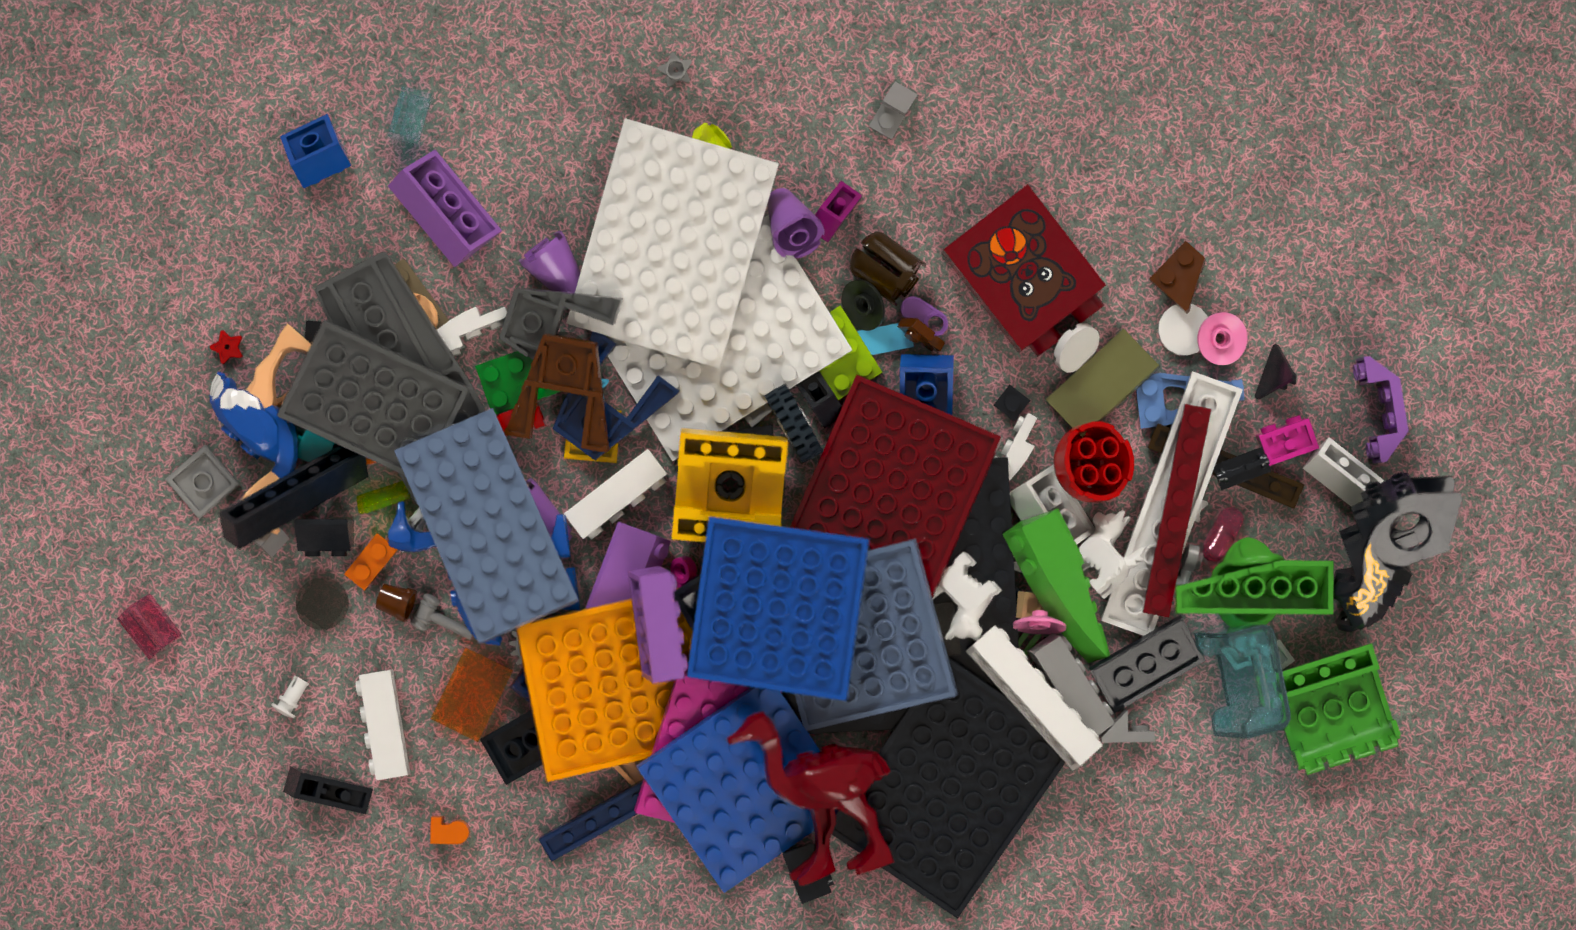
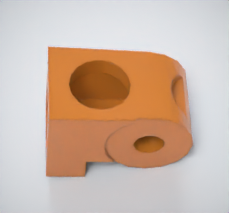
(448, 833)

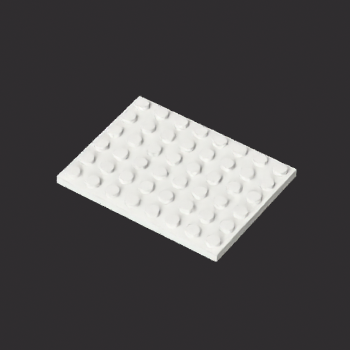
(674, 241)
(775, 340)

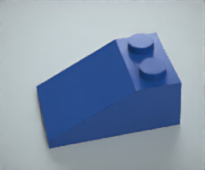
(928, 379)

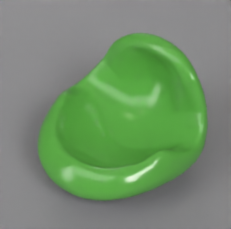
(1240, 556)

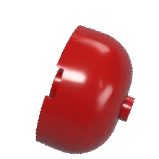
(1096, 460)

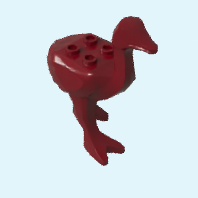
(821, 783)

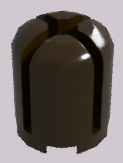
(892, 255)

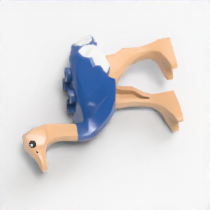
(252, 412)

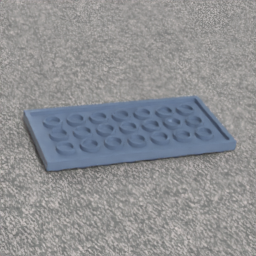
(486, 526)

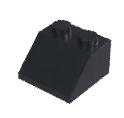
(324, 535)

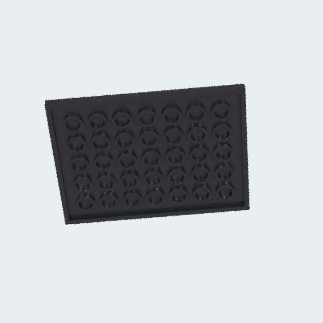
(955, 790)

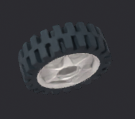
(794, 423)

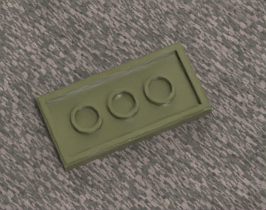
(1103, 381)

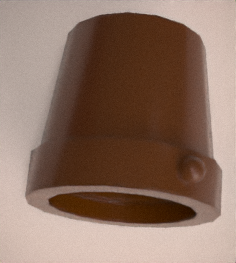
(396, 601)

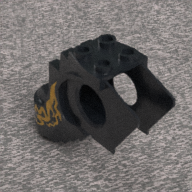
(1382, 553)

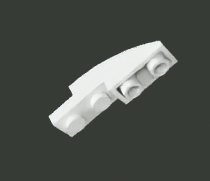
(469, 325)
(1019, 449)

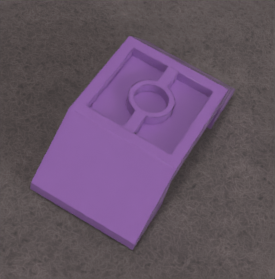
(1368, 372)

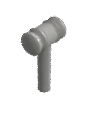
(427, 613)

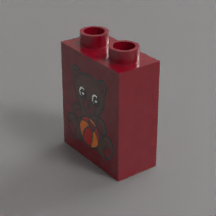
(1025, 272)

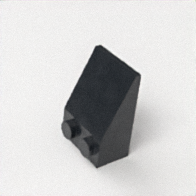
(514, 748)

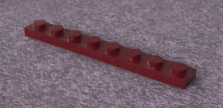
(1176, 510)

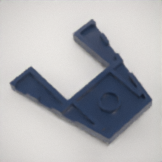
(572, 413)

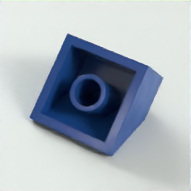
(315, 151)

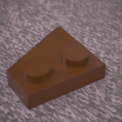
(1180, 275)

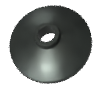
(863, 304)

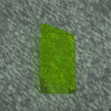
(382, 497)

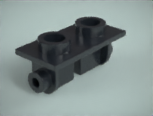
(1242, 468)

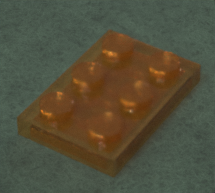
(472, 694)

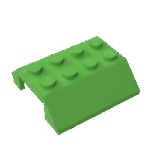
(1338, 710)

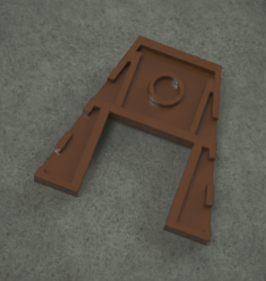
(567, 367)

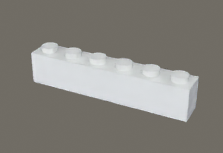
(1034, 697)

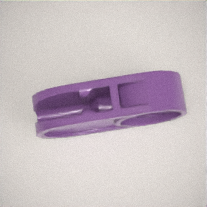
(917, 308)

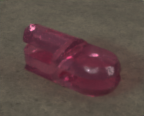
(1222, 534)

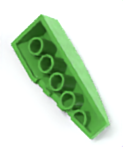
(1056, 576)
(1262, 589)

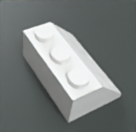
(1045, 494)

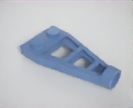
(1151, 398)

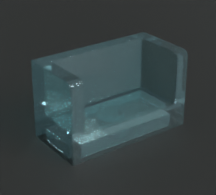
(410, 116)

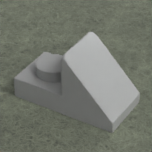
(893, 110)
(1120, 733)

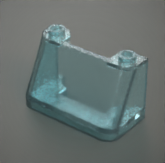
(1250, 680)

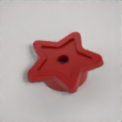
(232, 352)

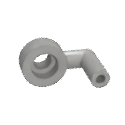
(1191, 559)

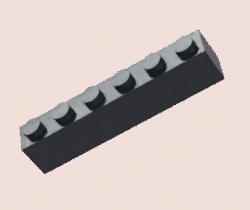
(292, 496)

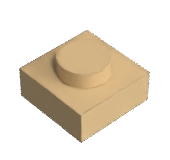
(1026, 604)

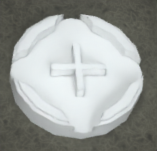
(1180, 330)
(1076, 347)

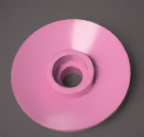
(1233, 338)
(1039, 624)

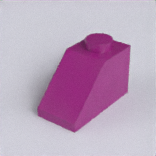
(836, 209)

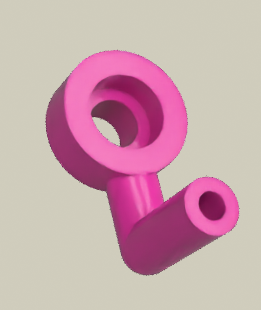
(683, 569)

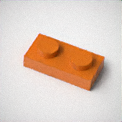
(370, 562)

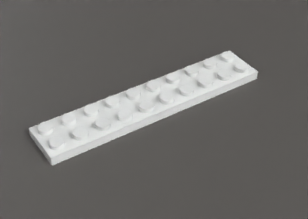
(1127, 599)

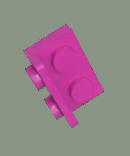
(1287, 440)

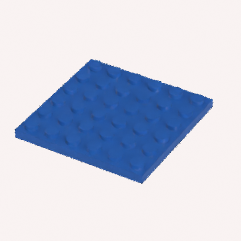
(778, 608)
(721, 788)

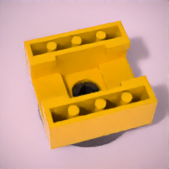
(708, 460)

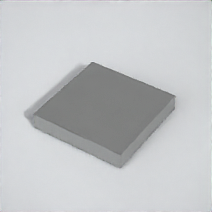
(202, 481)

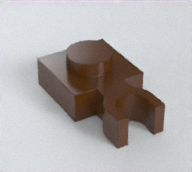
(918, 331)

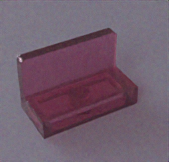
(149, 626)

